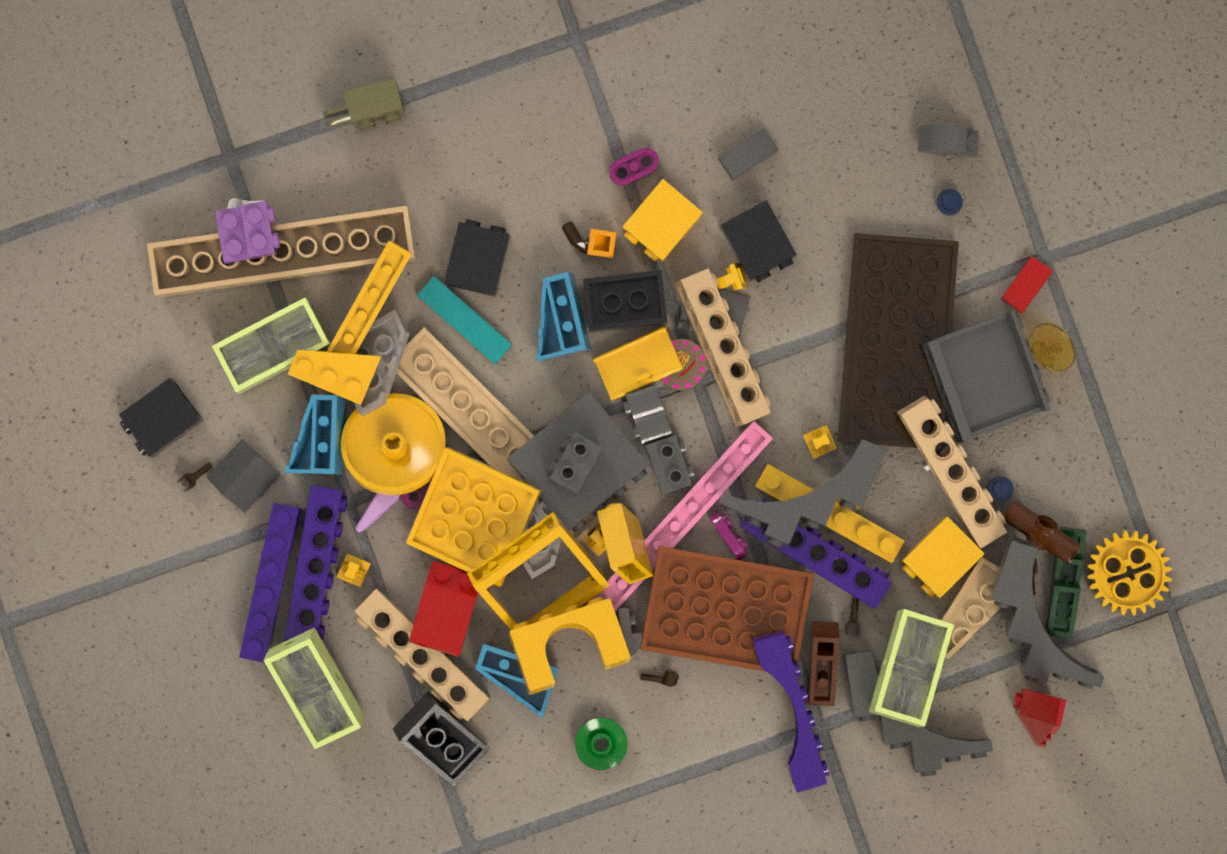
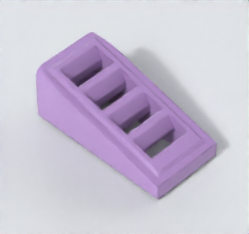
(377, 508)

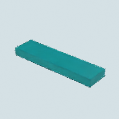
(464, 320)

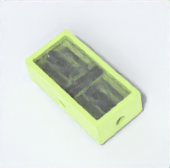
(270, 345)
(911, 668)
(314, 688)

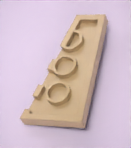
(971, 605)

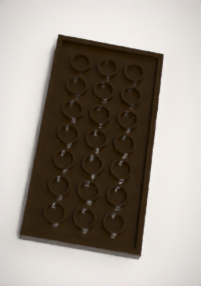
(895, 303)

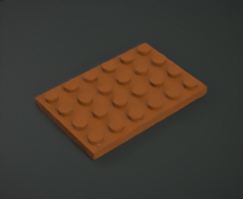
(716, 605)

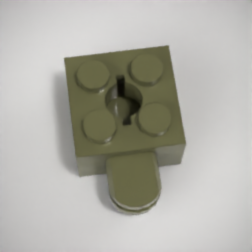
(369, 106)

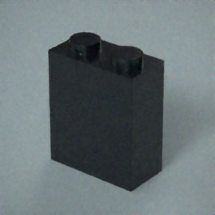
(758, 242)
(477, 258)
(160, 418)

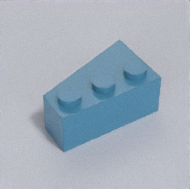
(562, 319)
(319, 438)
(503, 670)

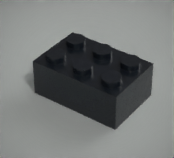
(625, 301)

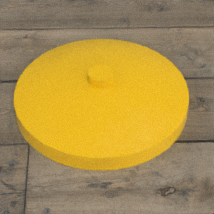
(394, 445)

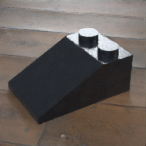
(440, 739)

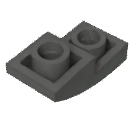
(748, 154)

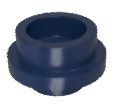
(949, 202)
(1000, 489)

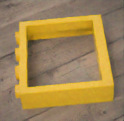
(524, 548)

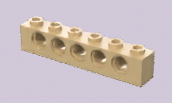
(710, 339)
(980, 532)
(474, 697)

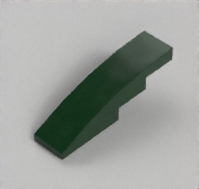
(1066, 589)

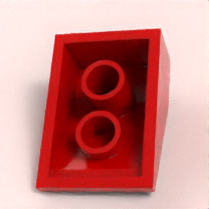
(444, 609)

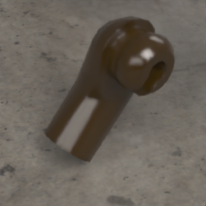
(574, 237)

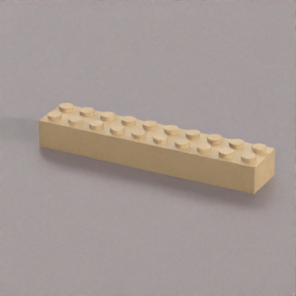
(304, 251)

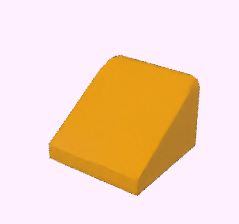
(601, 243)

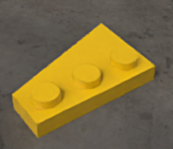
(338, 373)

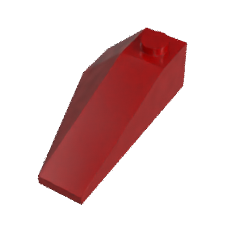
(1039, 714)

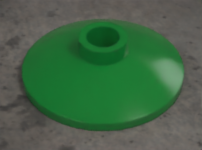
(597, 757)

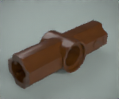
(1042, 531)

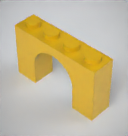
(595, 619)

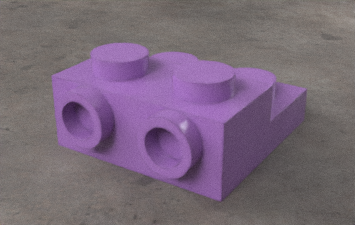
(247, 232)

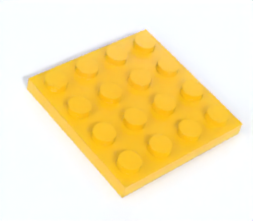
(471, 512)

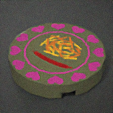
(693, 364)

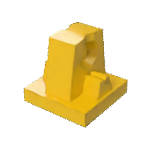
(735, 277)
(819, 441)
(595, 540)
(353, 570)

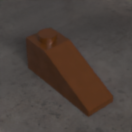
(823, 663)

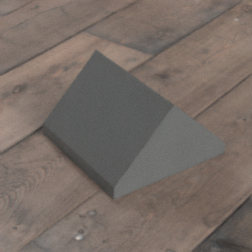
(243, 476)

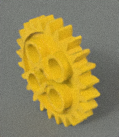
(1136, 594)

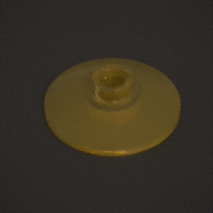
(1052, 347)

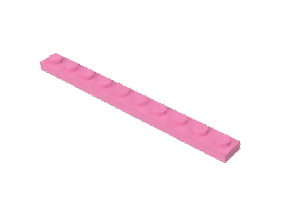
(694, 504)

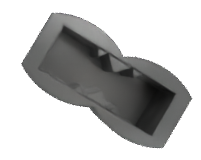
(647, 414)

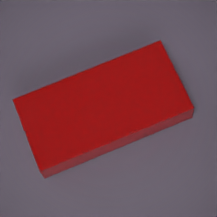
(1026, 284)

